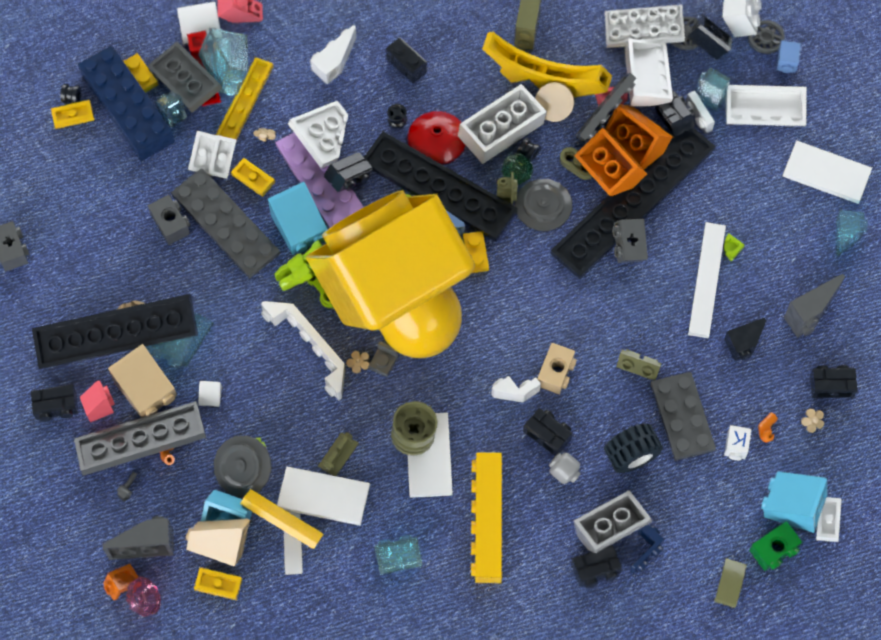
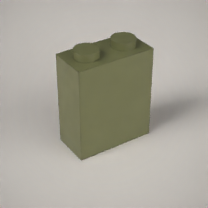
(527, 24)

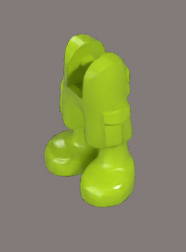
(296, 270)

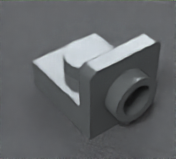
(383, 359)

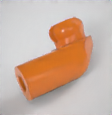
(764, 427)
(166, 457)

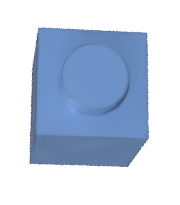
(788, 57)

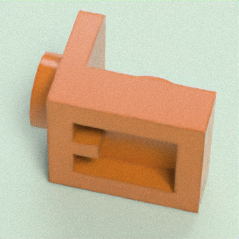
(119, 580)

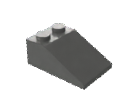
(809, 308)
(144, 540)

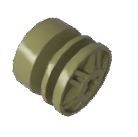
(414, 417)

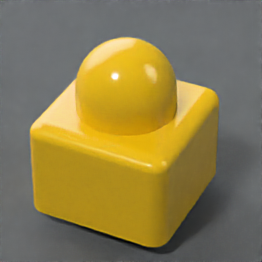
(396, 272)

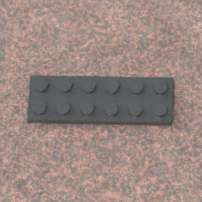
(225, 223)
(139, 438)

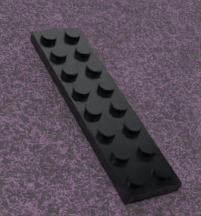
(425, 176)
(115, 331)

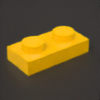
(141, 72)
(72, 114)
(253, 177)
(476, 246)
(218, 583)

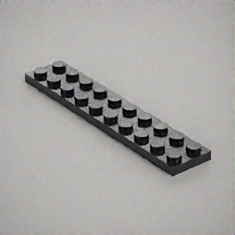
(593, 235)

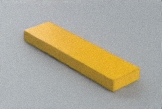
(281, 518)

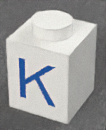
(737, 442)

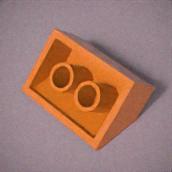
(638, 134)
(610, 163)

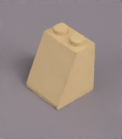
(142, 382)

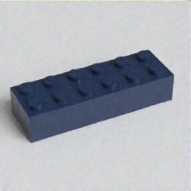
(126, 103)

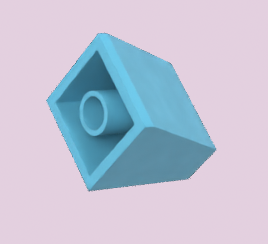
(297, 218)
(796, 500)

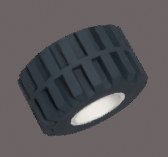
(633, 448)

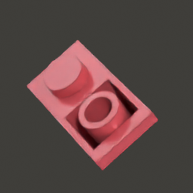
(240, 11)
(97, 402)

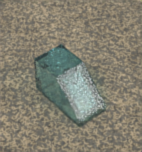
(171, 108)
(849, 229)

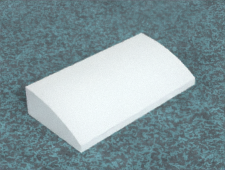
(650, 66)
(766, 105)

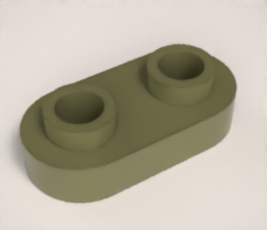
(573, 166)

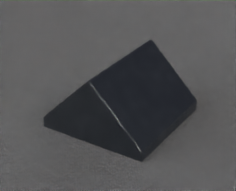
(710, 37)

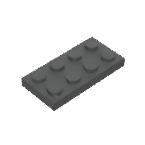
(184, 76)
(611, 101)
(683, 416)

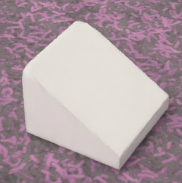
(209, 393)

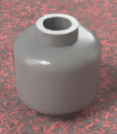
(564, 468)

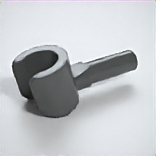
(123, 491)

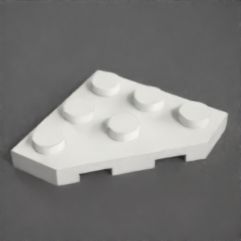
(322, 132)

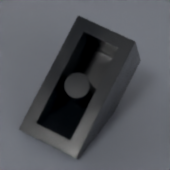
(744, 339)

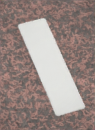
(292, 552)

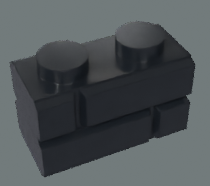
(406, 60)
(676, 115)
(348, 172)
(833, 382)
(54, 402)
(548, 431)
(596, 566)

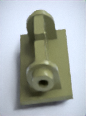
(507, 189)
(633, 363)
(338, 454)

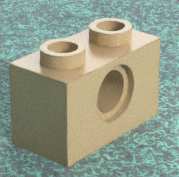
(556, 357)

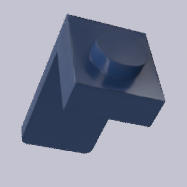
(653, 538)

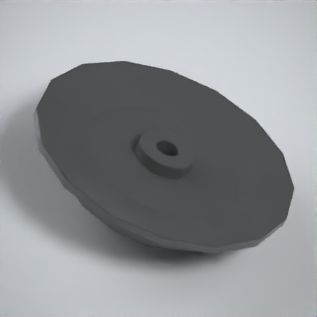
(543, 204)
(242, 465)

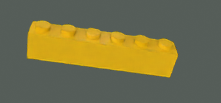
(488, 521)

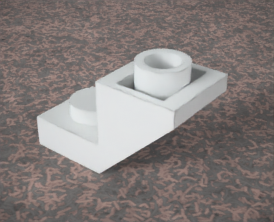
(507, 389)

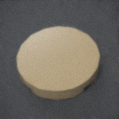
(556, 100)

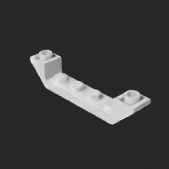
(277, 312)

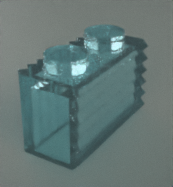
(712, 88)
(398, 554)

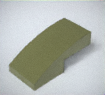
(730, 583)

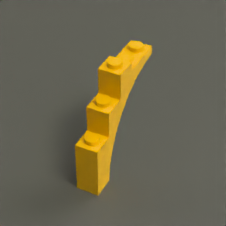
(521, 66)

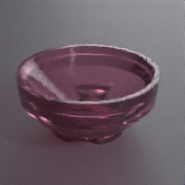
(147, 596)

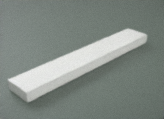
(706, 280)

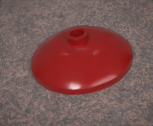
(441, 146)

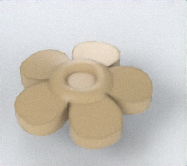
(263, 134)
(358, 362)
(813, 420)

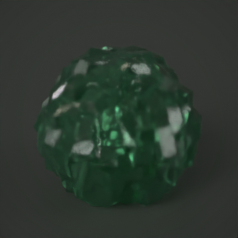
(519, 165)

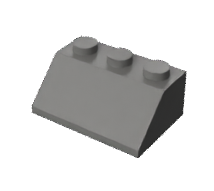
(611, 522)

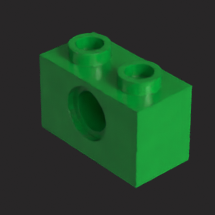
(782, 536)

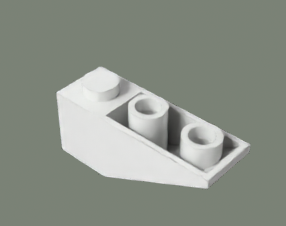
(332, 59)

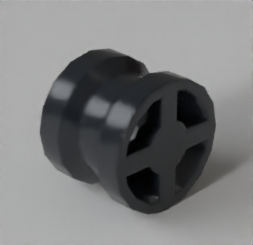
(70, 93)
(394, 111)
(529, 149)

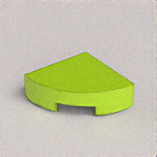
(732, 247)

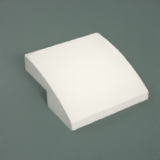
(197, 19)
(212, 154)

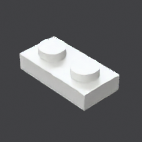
(703, 118)
(829, 520)

